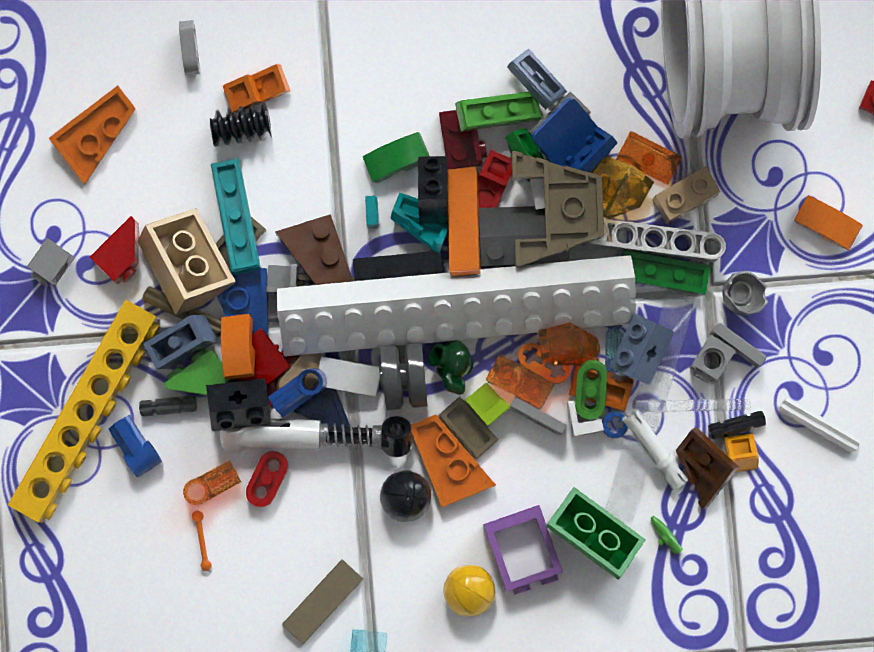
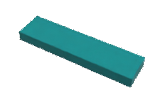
(235, 216)

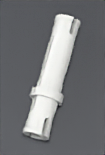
(658, 454)

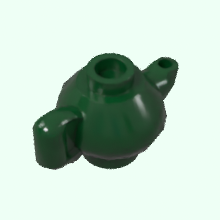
(452, 363)

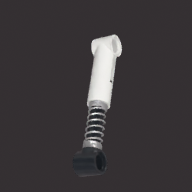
(391, 436)

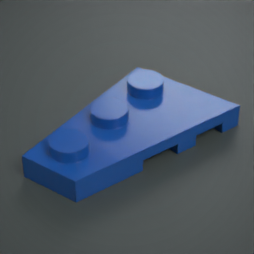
(248, 297)

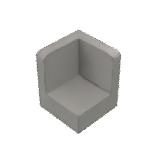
(281, 277)

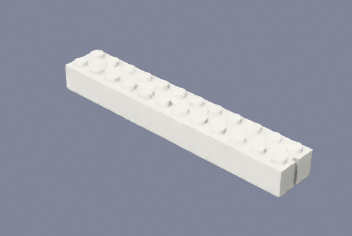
(456, 307)

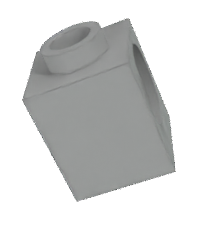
(50, 263)
(716, 347)

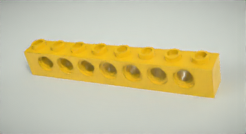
(25, 497)

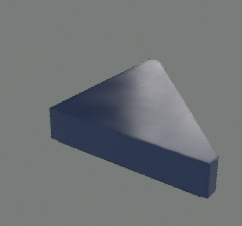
(325, 407)

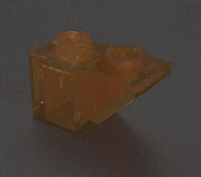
(568, 345)

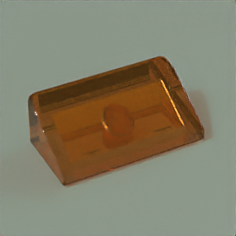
(649, 157)

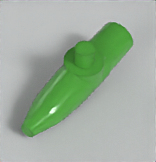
(666, 535)

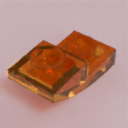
(520, 381)

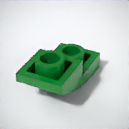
(395, 156)

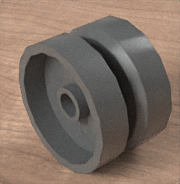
(398, 376)

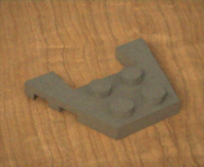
(571, 207)

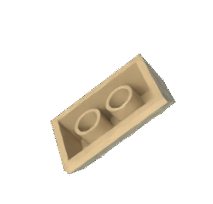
(185, 260)

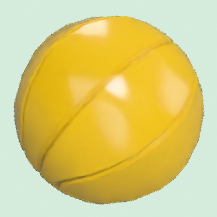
(469, 590)

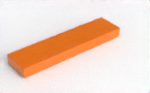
(463, 221)

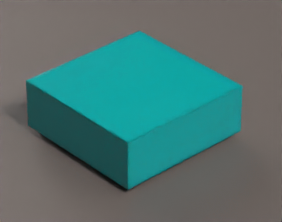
(372, 217)

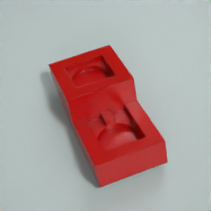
(493, 179)

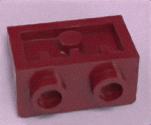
(461, 148)

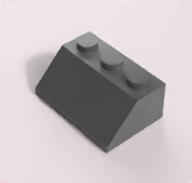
(503, 225)

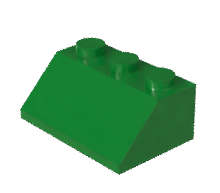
(595, 533)

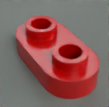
(266, 478)

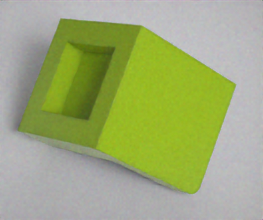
(487, 404)

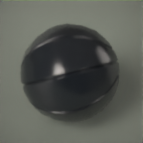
(405, 496)

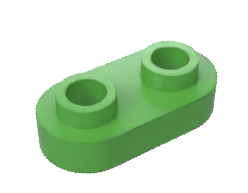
(591, 388)

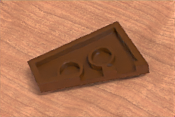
(317, 250)

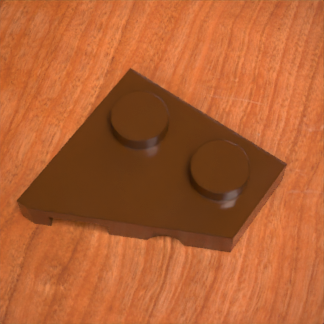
(705, 465)

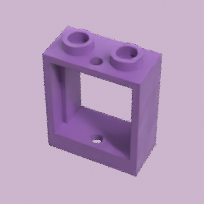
(546, 576)

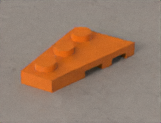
(92, 132)
(448, 463)

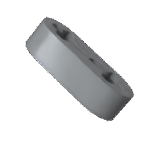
(189, 47)

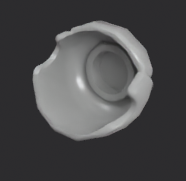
(744, 293)

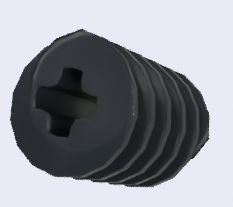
(240, 125)

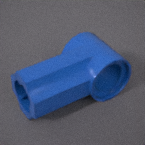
(296, 392)
(138, 452)

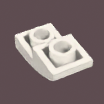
(350, 376)

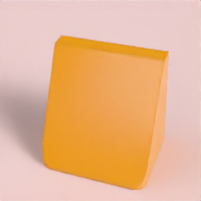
(742, 451)

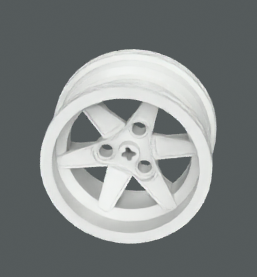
(741, 60)

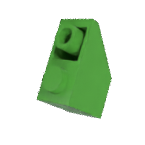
(203, 371)

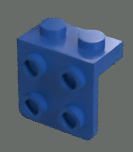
(573, 138)

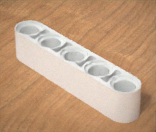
(667, 235)

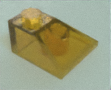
(622, 186)

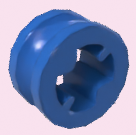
(609, 417)

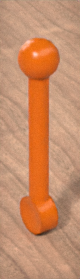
(198, 516)

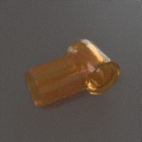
(214, 482)

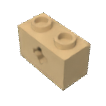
(686, 195)

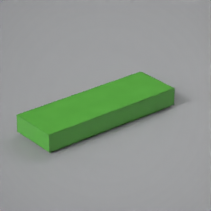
(497, 111)

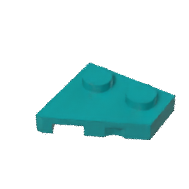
(406, 215)

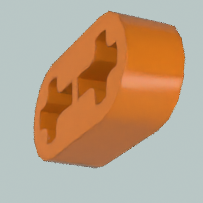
(540, 368)

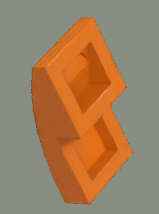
(256, 88)
(828, 222)
(237, 347)

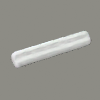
(819, 425)

